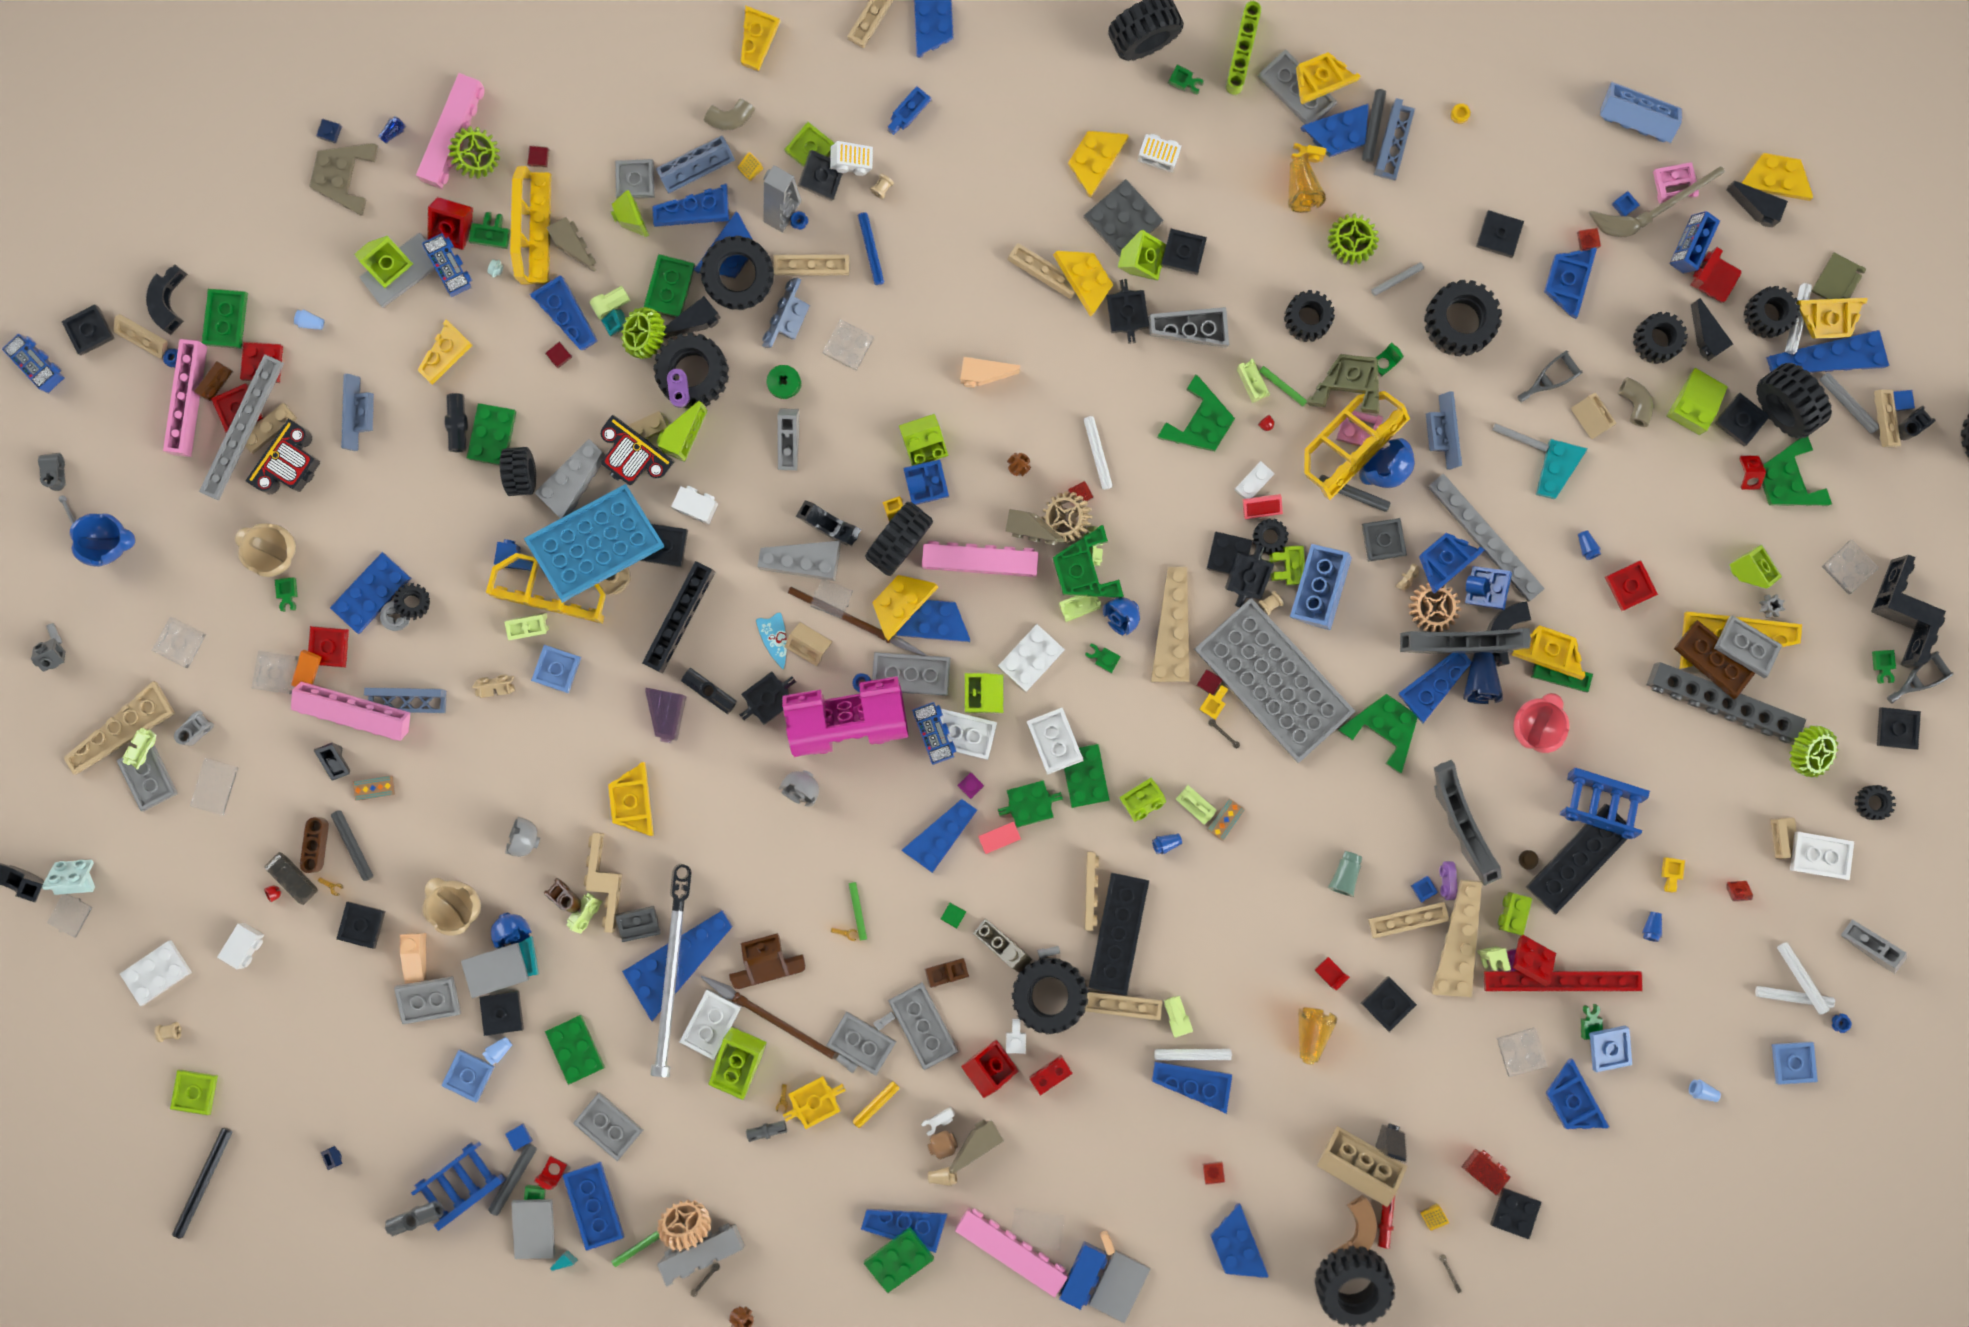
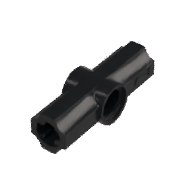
(456, 422)
(718, 698)

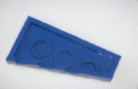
(694, 209)
(564, 310)
(1432, 687)
(939, 837)
(891, 1223)

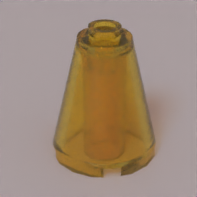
(1304, 187)
(1314, 1033)

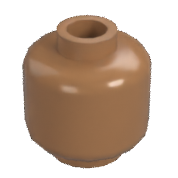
(942, 1144)

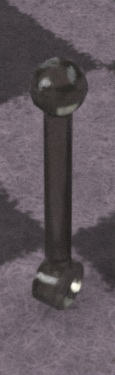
(1212, 723)
(1443, 1258)
(694, 1292)

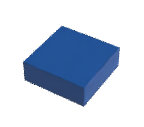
(1625, 204)
(1904, 400)
(1424, 889)
(518, 1137)

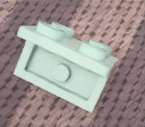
(70, 877)

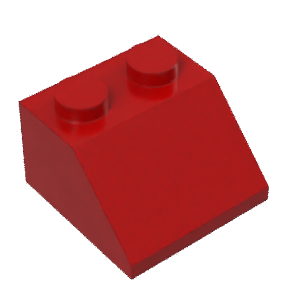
(451, 220)
(990, 1069)

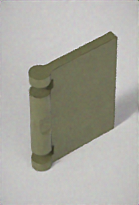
(1838, 278)

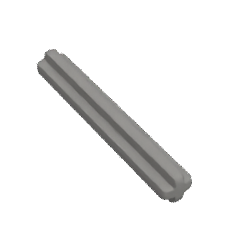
(1849, 403)

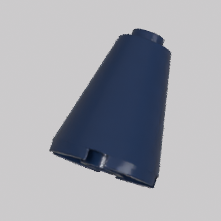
(1483, 680)

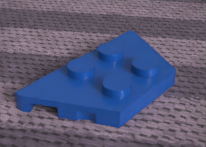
(932, 24)
(1340, 131)
(734, 264)
(1569, 279)
(1447, 559)
(936, 621)
(1574, 1100)
(1237, 1246)

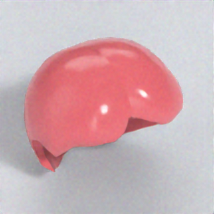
(1542, 724)

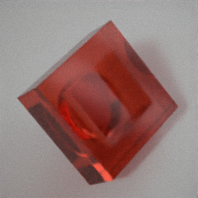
(1588, 239)
(1083, 490)
(1739, 891)
(1213, 1172)

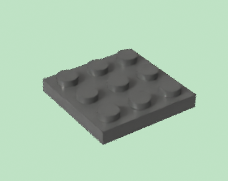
(1122, 216)

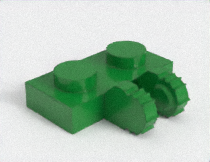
(490, 235)

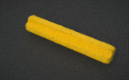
(875, 1105)

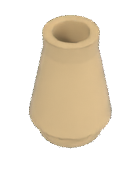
(942, 1177)

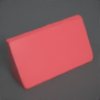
(999, 837)

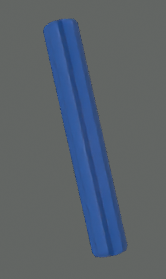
(871, 248)

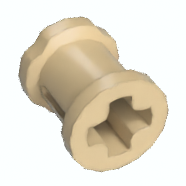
(881, 186)
(1271, 603)
(168, 1032)

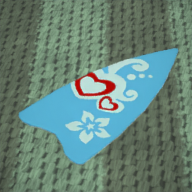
(774, 637)

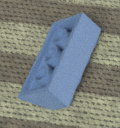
(1641, 112)
(1321, 586)

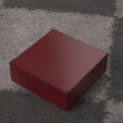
(538, 156)
(558, 354)
(1209, 682)

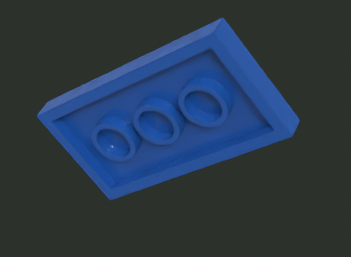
(370, 593)
(593, 1206)

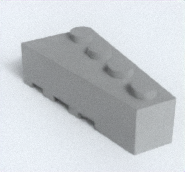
(780, 198)
(1192, 326)
(569, 482)
(805, 560)
(715, 1246)

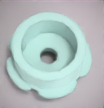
(495, 268)

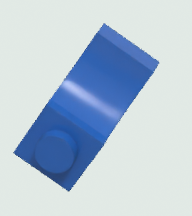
(507, 549)

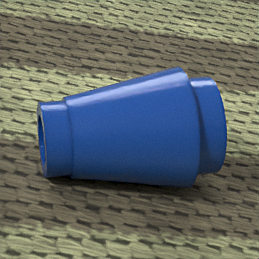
(1588, 545)
(1166, 843)
(1653, 927)

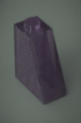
(666, 713)

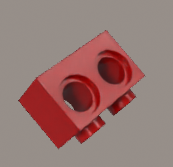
(1050, 1075)

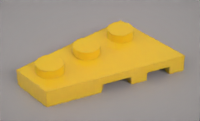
(757, 37)
(446, 350)

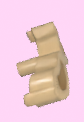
(1407, 579)

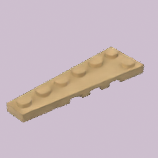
(1172, 642)
(145, 711)
(1458, 957)

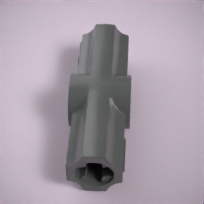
(415, 1217)

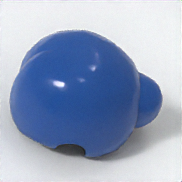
(1389, 465)
(99, 539)

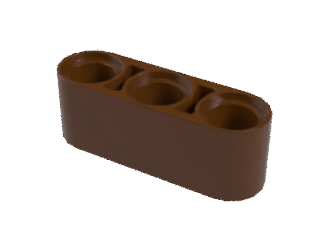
(320, 837)

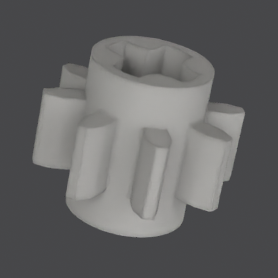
(1767, 608)

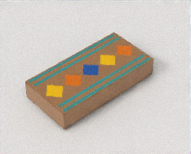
(373, 788)
(1226, 819)

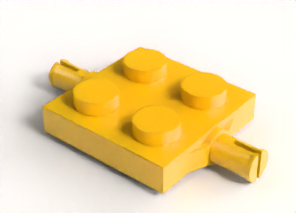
(814, 1102)

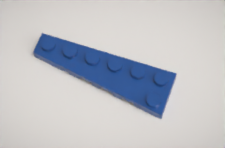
(1845, 354)

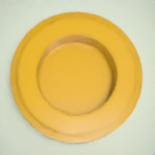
(1460, 113)

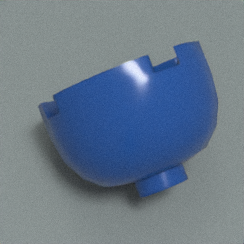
(1123, 615)
(509, 929)

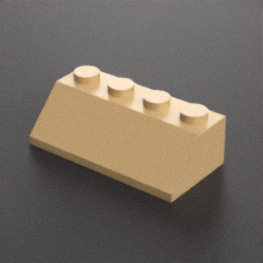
(1362, 1166)

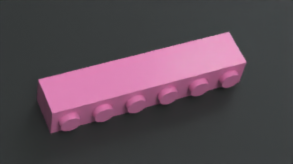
(455, 116)
(184, 400)
(980, 560)
(350, 711)
(1011, 1252)

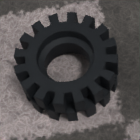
(1278, 528)
(411, 590)
(1886, 802)

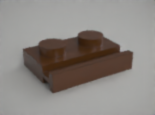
(213, 381)

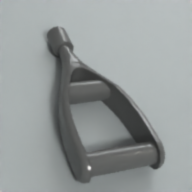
(1546, 381)
(1916, 681)

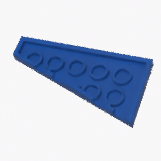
(648, 974)

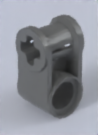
(52, 471)

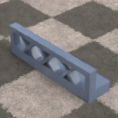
(1389, 136)
(695, 164)
(412, 693)

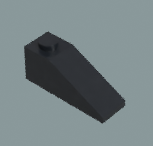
(1759, 204)
(695, 318)
(1709, 334)
(1392, 1142)

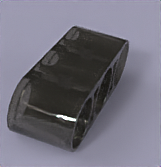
(291, 878)

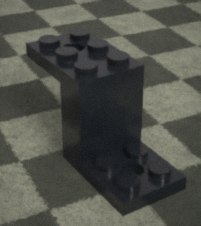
(1908, 611)

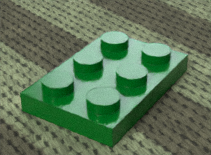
(669, 285)
(224, 318)
(490, 433)
(1087, 778)
(574, 1049)
(898, 1260)

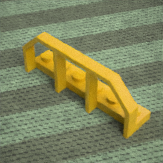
(539, 219)
(1364, 453)
(538, 601)

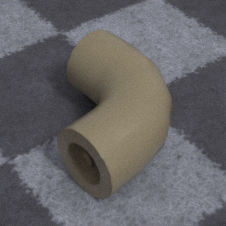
(729, 119)
(1641, 401)

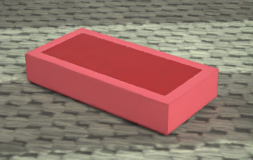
(1262, 506)

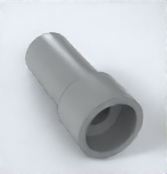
(53, 633)
(1043, 953)
(879, 1024)
(851, 1066)

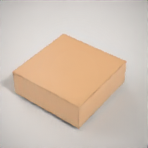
(1107, 1242)

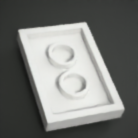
(1031, 658)
(969, 733)
(1055, 741)
(1822, 855)
(155, 973)
(710, 1024)

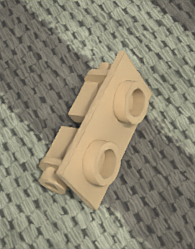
(501, 683)

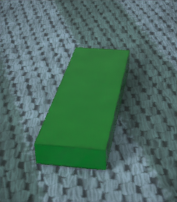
(1552, 676)

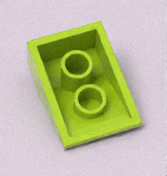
(1698, 402)
(680, 434)
(737, 1063)

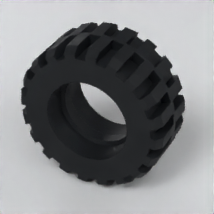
(1145, 28)
(711, 272)
(1473, 296)
(688, 346)
(1794, 400)
(898, 538)
(1024, 1003)
(1361, 1306)

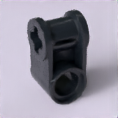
(1916, 422)

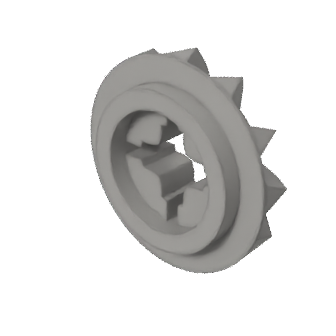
(389, 622)

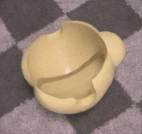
(265, 549)
(450, 906)

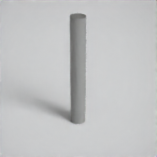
(1397, 279)
(1520, 437)

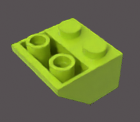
(923, 440)
(983, 693)

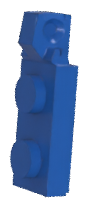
(908, 110)

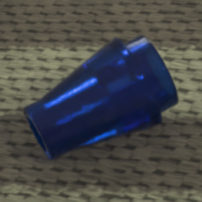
(392, 129)

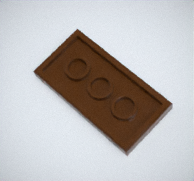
(1698, 648)

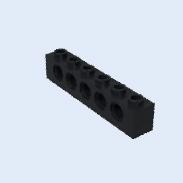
(678, 617)

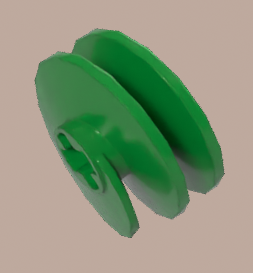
(787, 373)

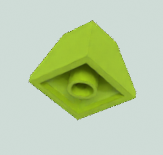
(628, 214)
(1143, 256)
(383, 260)
(1755, 568)

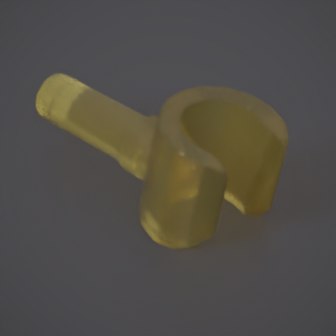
(330, 885)
(844, 932)
(783, 1099)

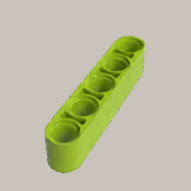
(1243, 39)

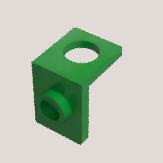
(1393, 355)

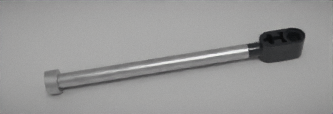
(660, 1068)

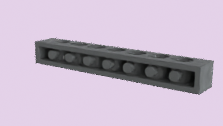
(1791, 723)

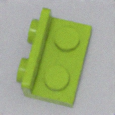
(1143, 799)
(1514, 913)

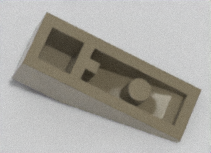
(978, 1142)

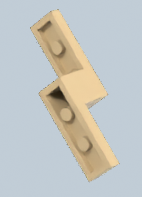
(603, 882)

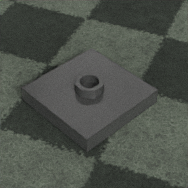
(1384, 539)

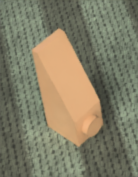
(980, 372)
(413, 957)

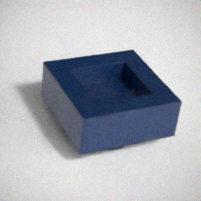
(329, 131)
(331, 1157)

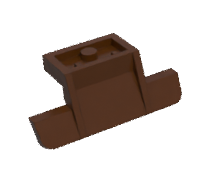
(765, 962)

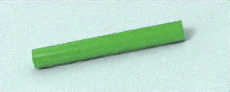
(1283, 386)
(857, 911)
(635, 1249)

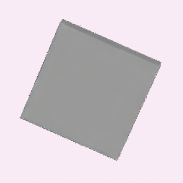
(636, 177)

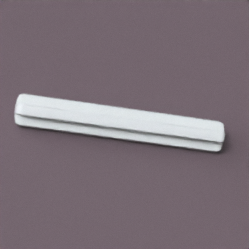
(1795, 331)
(1098, 452)
(1803, 978)
(1791, 996)
(1192, 1054)

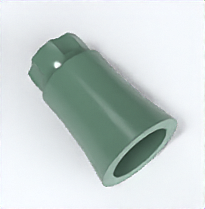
(1346, 874)

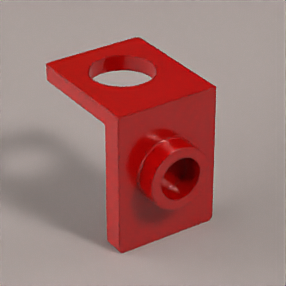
(1753, 468)
(1331, 974)
(546, 1179)

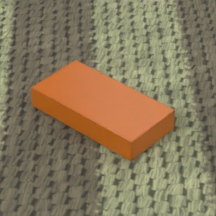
(306, 668)

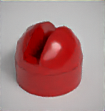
(1266, 423)
(272, 893)

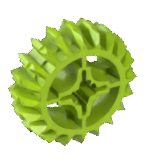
(475, 160)
(1368, 238)
(643, 333)
(1813, 751)

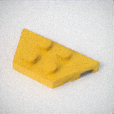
(1322, 76)
(1095, 157)
(1779, 177)
(1085, 277)
(1831, 316)
(900, 602)
(1553, 651)
(631, 801)

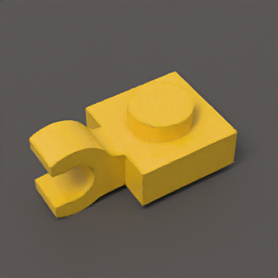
(1310, 152)
(1213, 705)
(1672, 870)

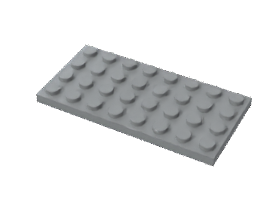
(1274, 680)

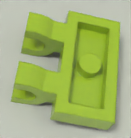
(1294, 564)

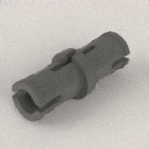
(766, 1131)

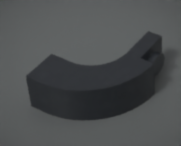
(159, 296)
(828, 524)
(1505, 620)
(21, 881)

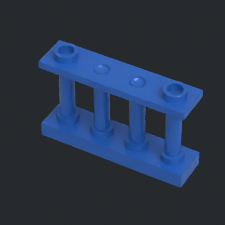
(1617, 790)
(475, 1192)

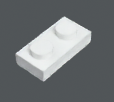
(1254, 481)

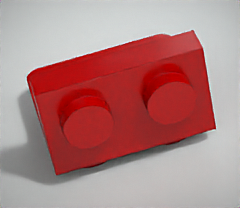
(1716, 276)

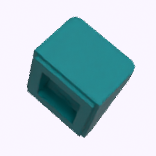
(614, 321)
(565, 1260)

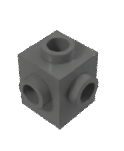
(48, 655)

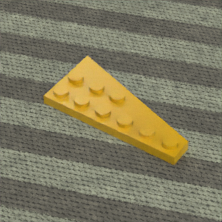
(1781, 632)

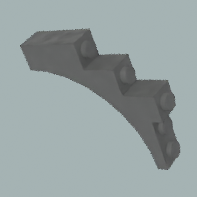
(1465, 642)
(1463, 825)

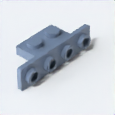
(788, 316)
(356, 412)
(1443, 430)

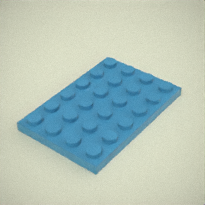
(594, 543)

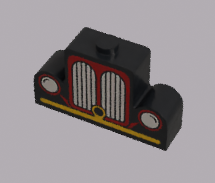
(631, 453)
(285, 461)

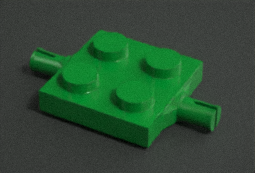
(1030, 804)

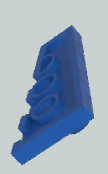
(1198, 1084)

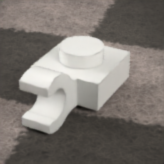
(1016, 1041)
(943, 1117)

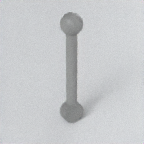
(62, 499)

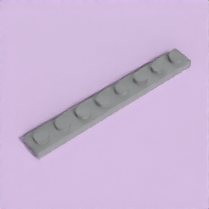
(241, 427)
(1485, 537)

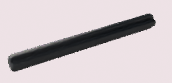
(202, 1183)

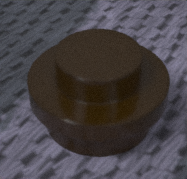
(1528, 859)

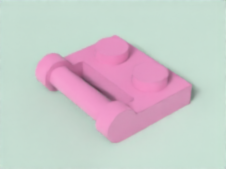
(1674, 176)
(1354, 434)

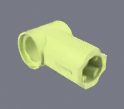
(606, 303)
(1179, 1020)

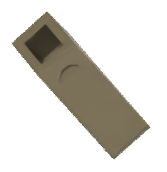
(565, 237)
(1031, 525)
(1002, 946)

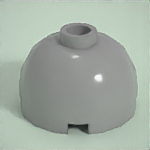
(801, 787)
(522, 838)

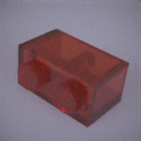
(1485, 1171)

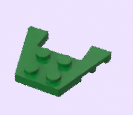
(1208, 423)
(1783, 480)
(1077, 570)
(1391, 722)

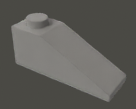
(788, 438)
(1875, 946)

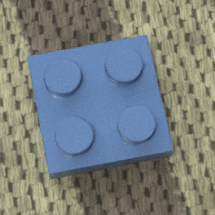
(556, 669)
(1610, 1048)
(1794, 1062)
(468, 1076)

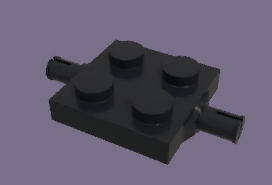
(1127, 311)
(1249, 576)
(765, 698)

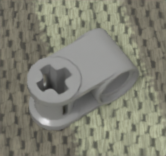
(196, 726)

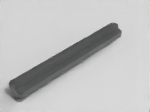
(1374, 125)
(1362, 496)
(352, 845)
(512, 1179)

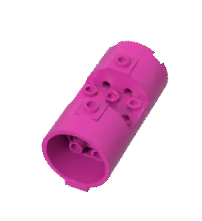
(818, 721)

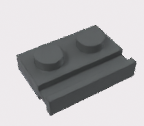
(638, 923)

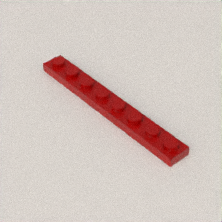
(1565, 981)

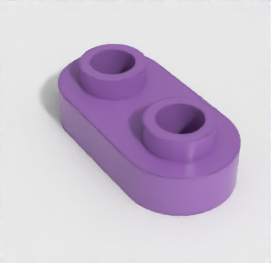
(678, 387)
(1449, 880)

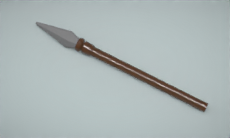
(861, 624)
(728, 992)

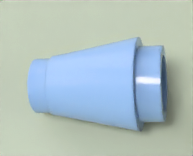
(308, 320)
(497, 1050)
(1703, 1091)

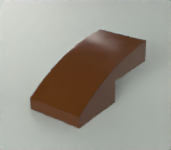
(946, 972)

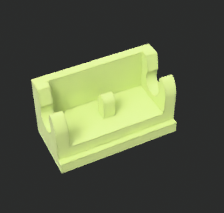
(1252, 381)
(1078, 606)
(526, 626)
(1496, 956)

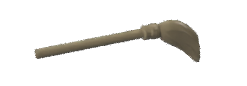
(1626, 225)

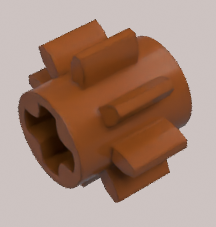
(1019, 464)
(741, 1317)

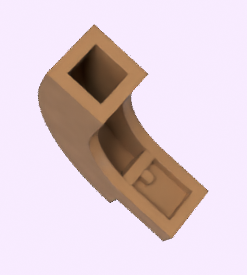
(1365, 1224)

